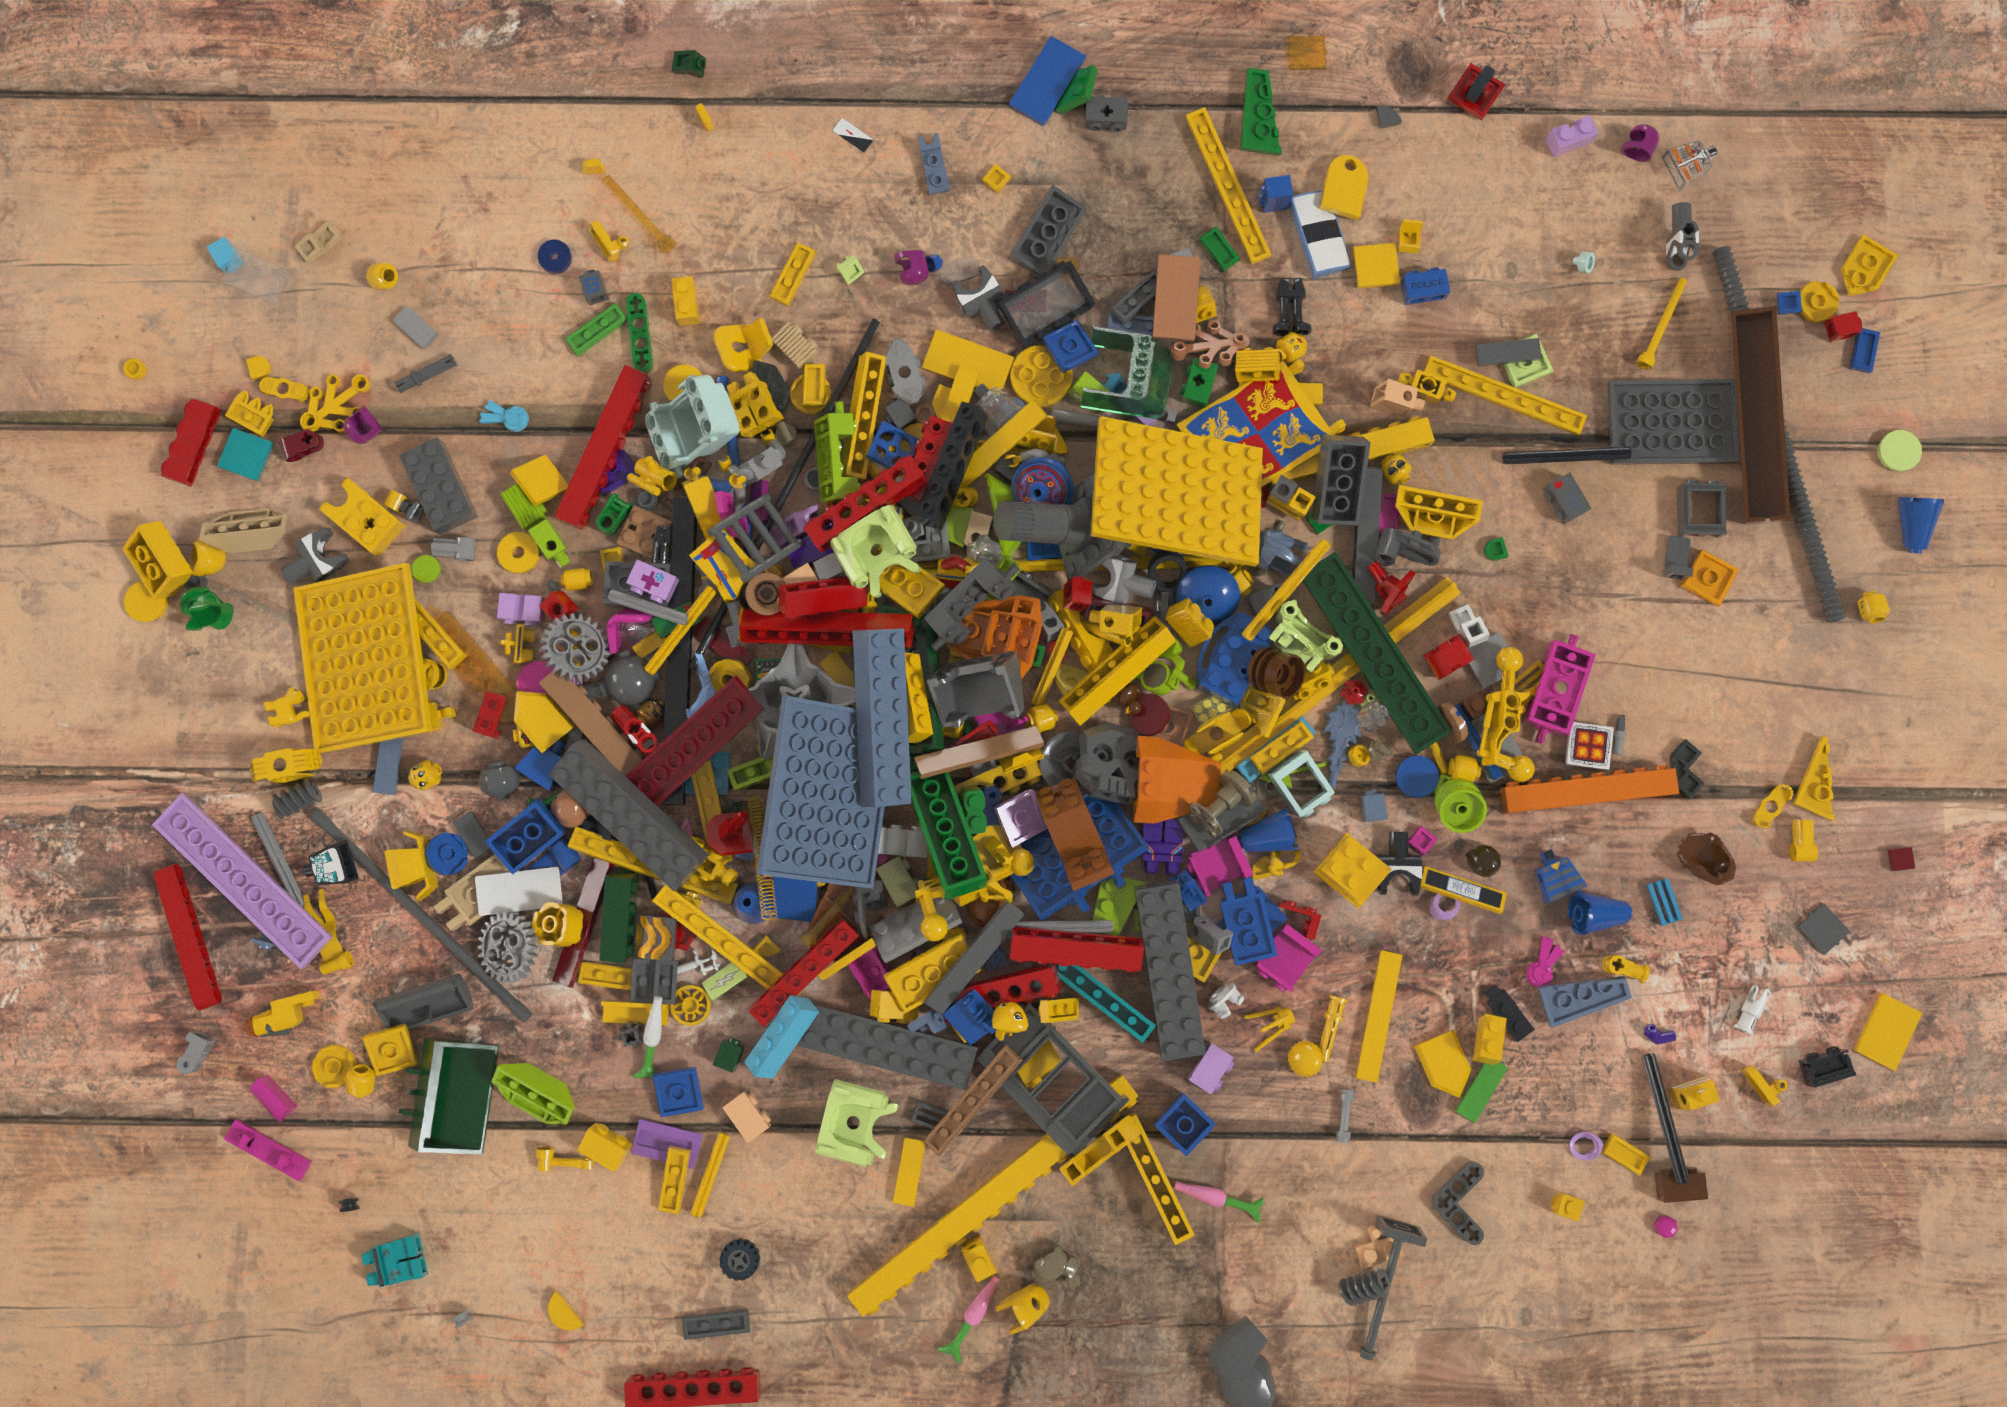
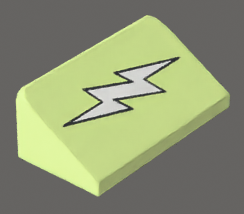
(724, 981)

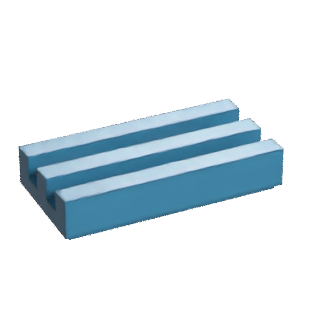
(1672, 900)

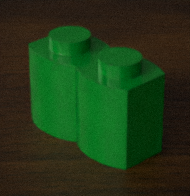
(973, 804)

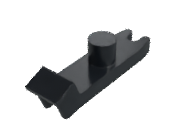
(594, 825)

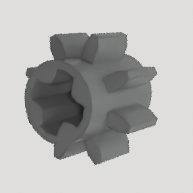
(627, 1039)

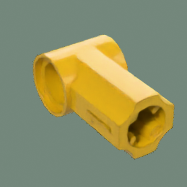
(1803, 846)

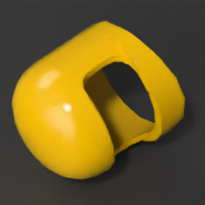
(437, 671)

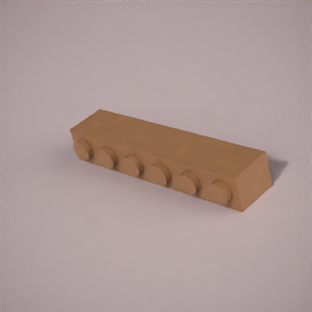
(591, 722)

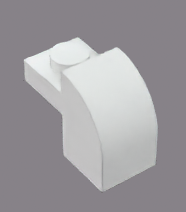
(1470, 628)

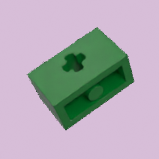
(1198, 395)

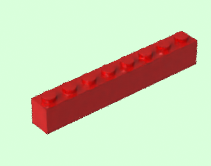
(603, 447)
(820, 629)

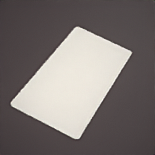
(518, 891)

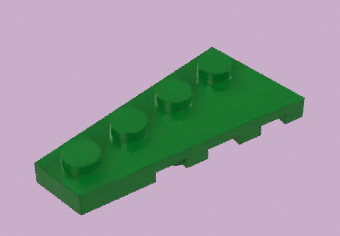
(1258, 119)

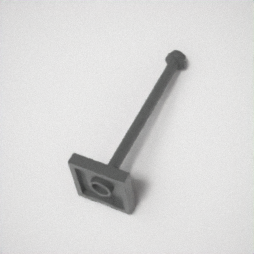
(1401, 1233)

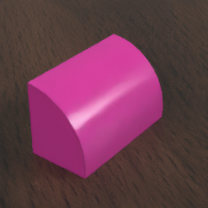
(272, 1097)

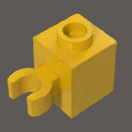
(437, 715)

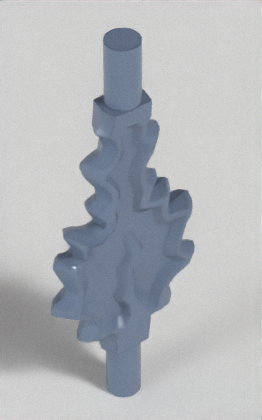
(1343, 729)

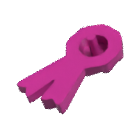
(1540, 972)

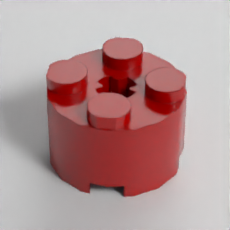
(1448, 657)

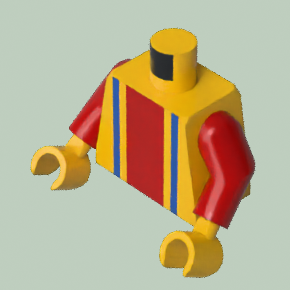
(952, 570)

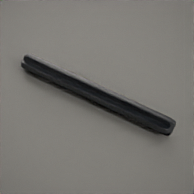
(1568, 455)
(1666, 1119)

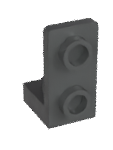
(1677, 558)

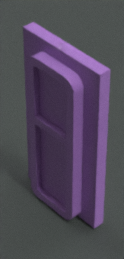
(654, 1139)

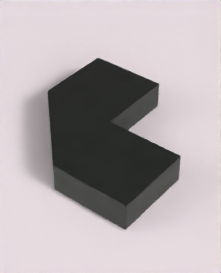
(777, 386)
(1682, 760)

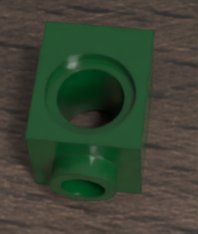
(729, 1054)

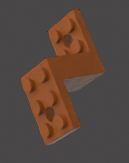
(1074, 833)

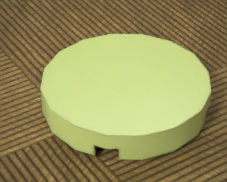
(1899, 451)

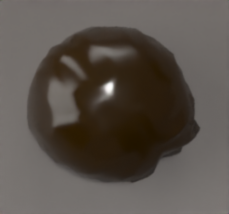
(1484, 860)

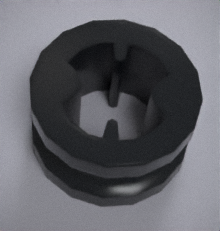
(349, 1204)

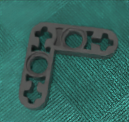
(1452, 1204)

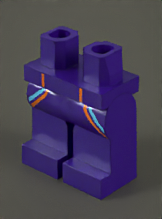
(1163, 851)

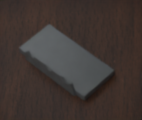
(1229, 820)

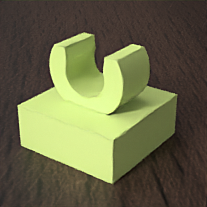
(850, 269)

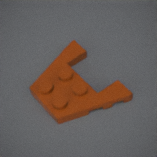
(829, 897)

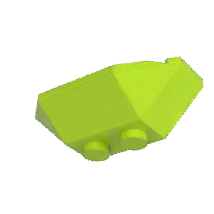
(999, 492)
(534, 1092)

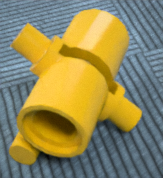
(652, 476)

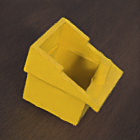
(1352, 870)

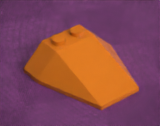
(1003, 628)
(1171, 780)

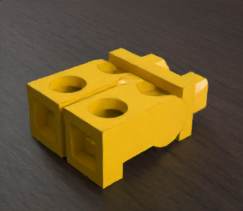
(753, 405)

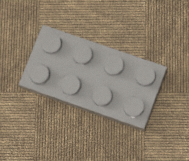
(902, 929)

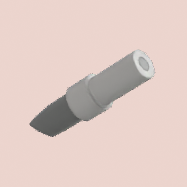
(1619, 735)

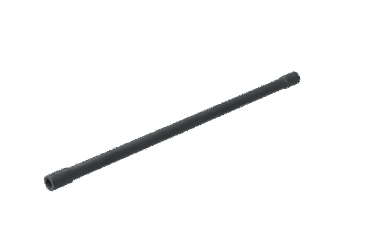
(515, 1005)

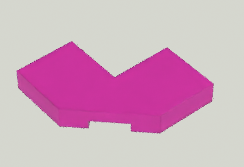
(726, 507)

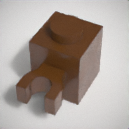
(1476, 704)

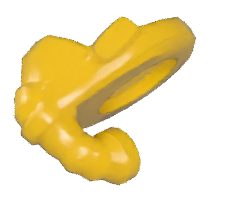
(1276, 865)

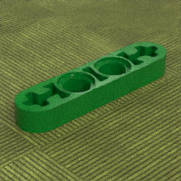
(641, 333)

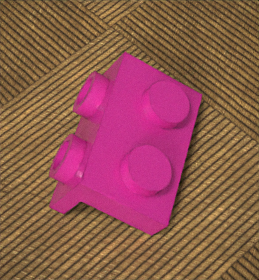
(869, 971)

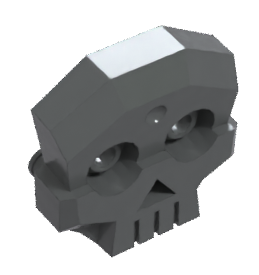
(1116, 748)

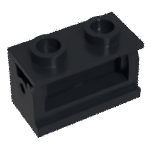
(1826, 1067)

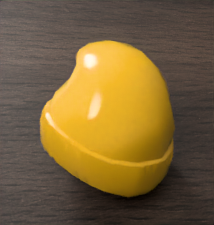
(206, 559)

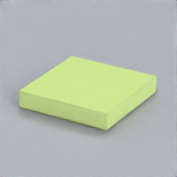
(1525, 372)

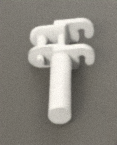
(697, 961)

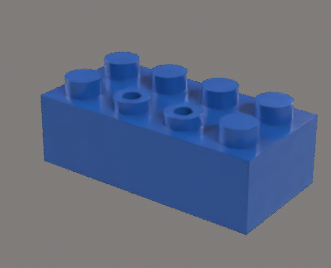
(1229, 661)

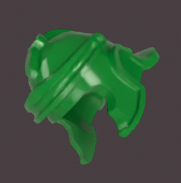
(205, 609)

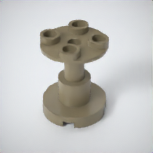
(1233, 792)

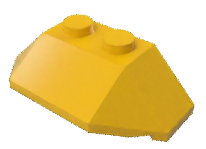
(1437, 512)

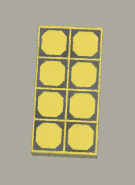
(1209, 708)

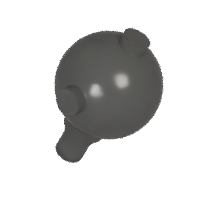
(625, 681)

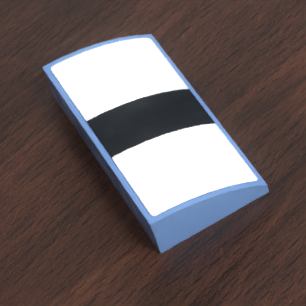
(1319, 235)

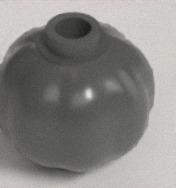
(499, 780)

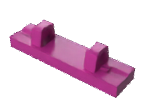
(268, 1150)

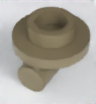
(785, 433)
(1378, 750)

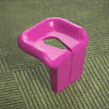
(626, 615)

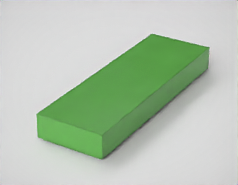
(596, 329)
(1480, 1091)

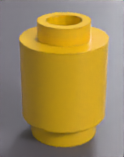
(577, 579)

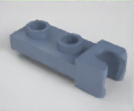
(934, 165)

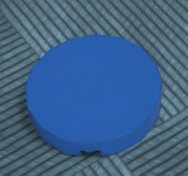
(1417, 776)
(446, 854)

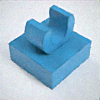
(1115, 383)

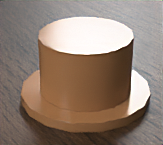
(764, 596)

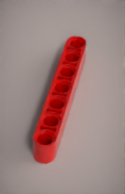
(187, 937)

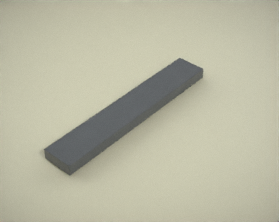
(973, 957)

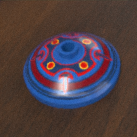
(1045, 475)

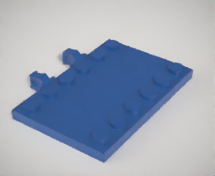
(1048, 884)

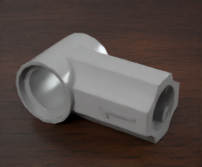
(459, 548)

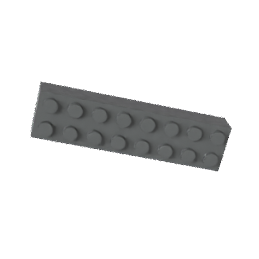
(628, 814)
(1169, 970)
(890, 1047)

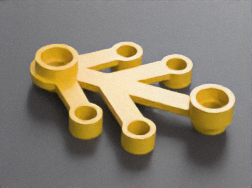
(332, 404)

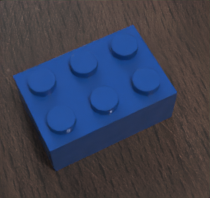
(525, 836)

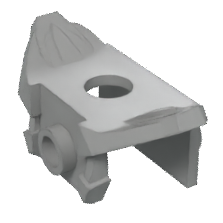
(899, 356)

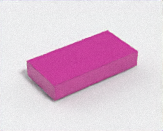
(1388, 513)

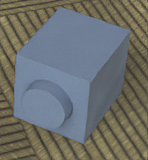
(1373, 806)

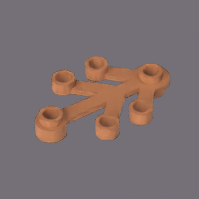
(1234, 341)

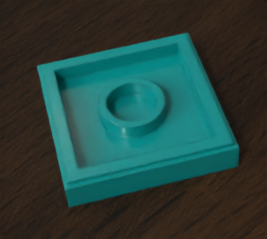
(245, 454)

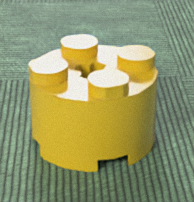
(558, 924)

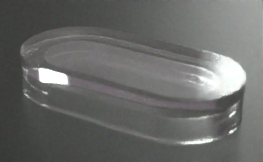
(959, 270)

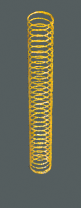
(758, 857)

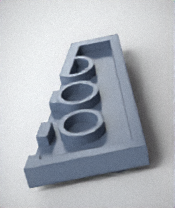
(1576, 999)

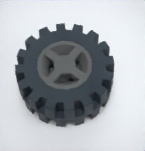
(734, 1266)

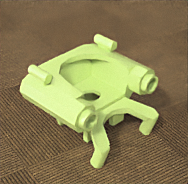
(877, 530)
(1301, 638)
(847, 1144)

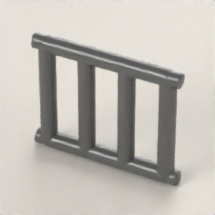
(748, 511)

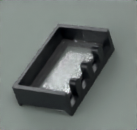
(1046, 303)

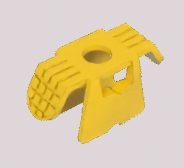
(1230, 724)
(296, 761)
(410, 867)

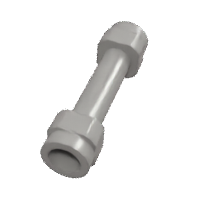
(1343, 1134)

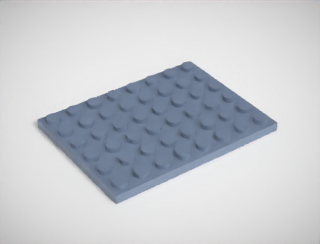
(813, 800)

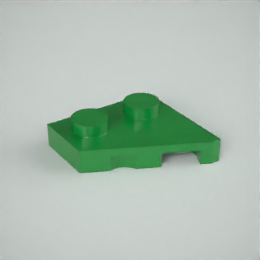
(1079, 89)

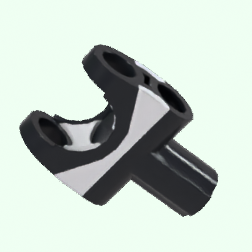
(1401, 863)

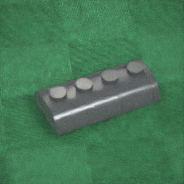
(425, 1003)

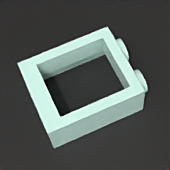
(1286, 768)

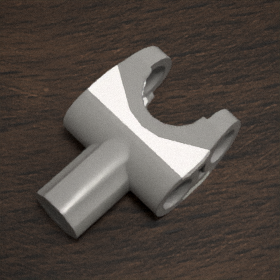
(1123, 581)

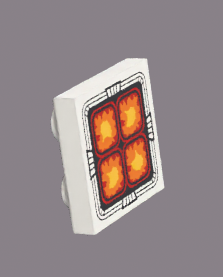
(1589, 746)

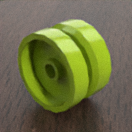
(1460, 805)

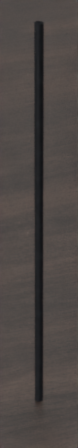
(792, 478)

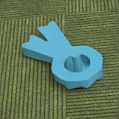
(514, 418)

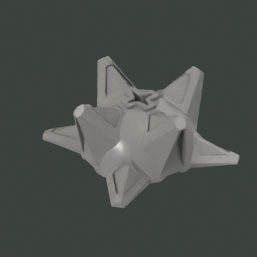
(796, 679)

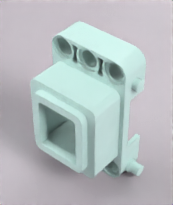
(692, 423)

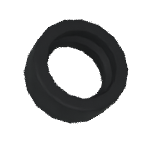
(1167, 556)

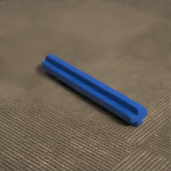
(1475, 741)

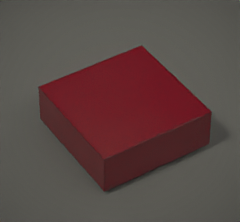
(1901, 859)

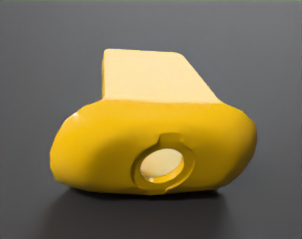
(1022, 1306)

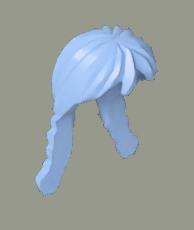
(707, 687)

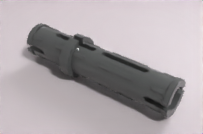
(425, 373)

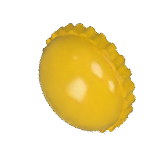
(1305, 1059)

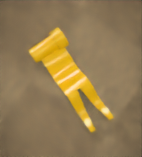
(332, 953)

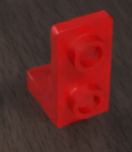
(490, 715)
(1309, 926)

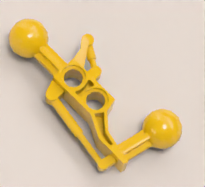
(1499, 711)
(935, 926)

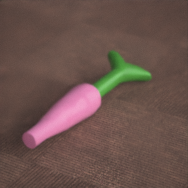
(1218, 1198)
(972, 1317)

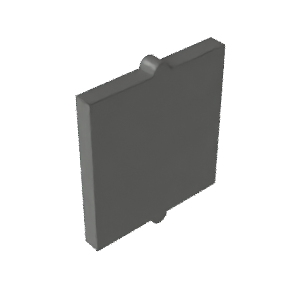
(1823, 929)

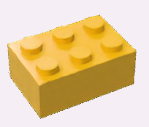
(157, 560)

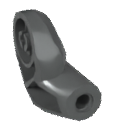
(1240, 1368)

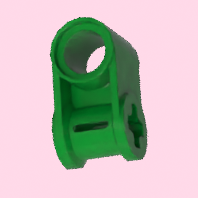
(614, 513)

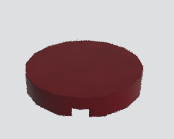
(1152, 717)

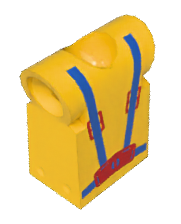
(720, 568)

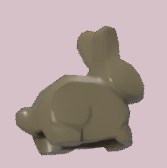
(1055, 1264)

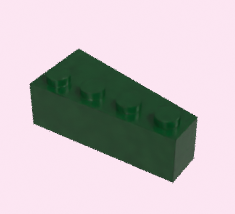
(618, 915)

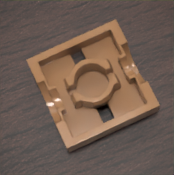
(642, 538)

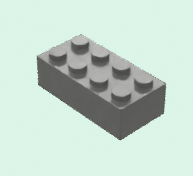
(1340, 480)
(438, 486)

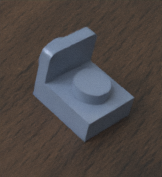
(929, 1020)

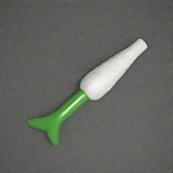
(651, 1038)

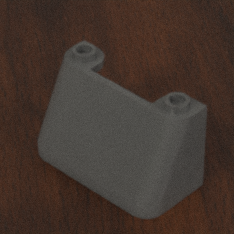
(977, 688)

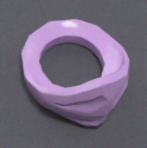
(1438, 914)
(1594, 1153)

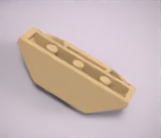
(245, 530)

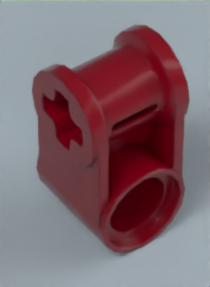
(297, 445)

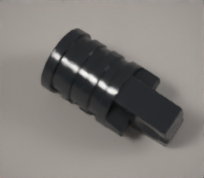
(662, 545)

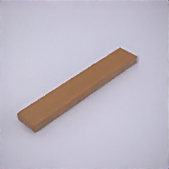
(978, 752)
(973, 1100)

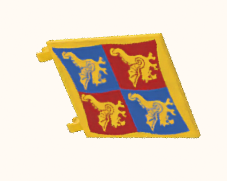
(1268, 417)

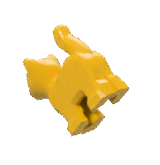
(285, 710)

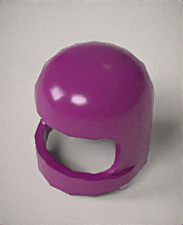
(1642, 137)
(915, 268)
(361, 426)

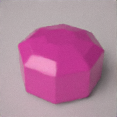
(1666, 1226)

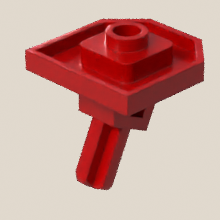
(1390, 588)
(729, 834)

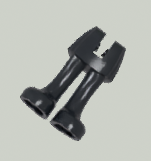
(1295, 297)

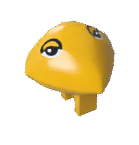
(1009, 1019)

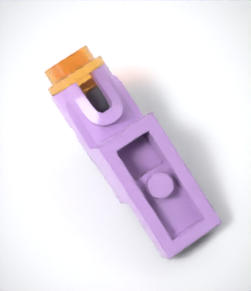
(797, 521)

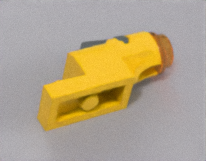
(282, 1016)

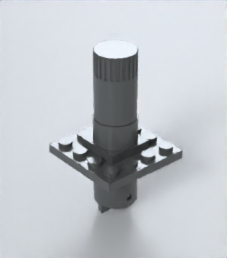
(1061, 525)

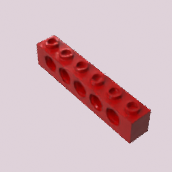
(869, 490)
(803, 971)
(1045, 974)
(683, 1397)

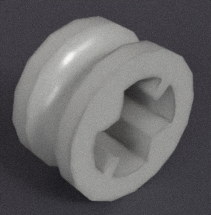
(462, 1319)

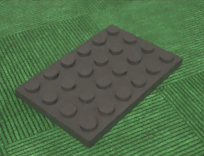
(1674, 421)

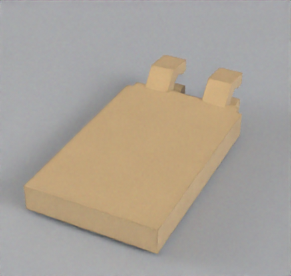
(463, 894)

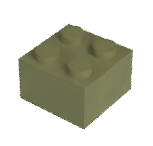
(898, 880)

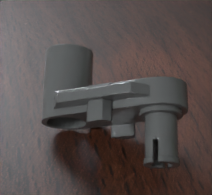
(1407, 545)

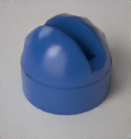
(934, 262)

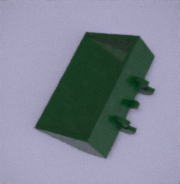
(452, 1096)

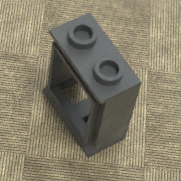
(1683, 509)

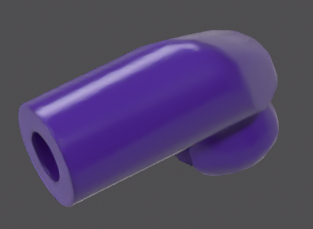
(1657, 1036)

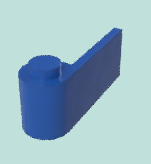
(559, 856)

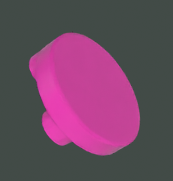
(531, 675)

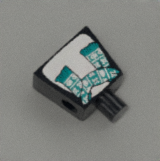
(332, 865)

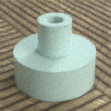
(1585, 262)

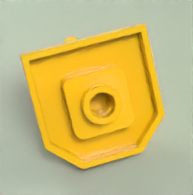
(993, 847)

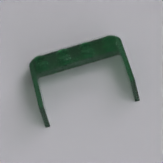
(1147, 378)

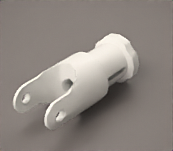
(1752, 1010)

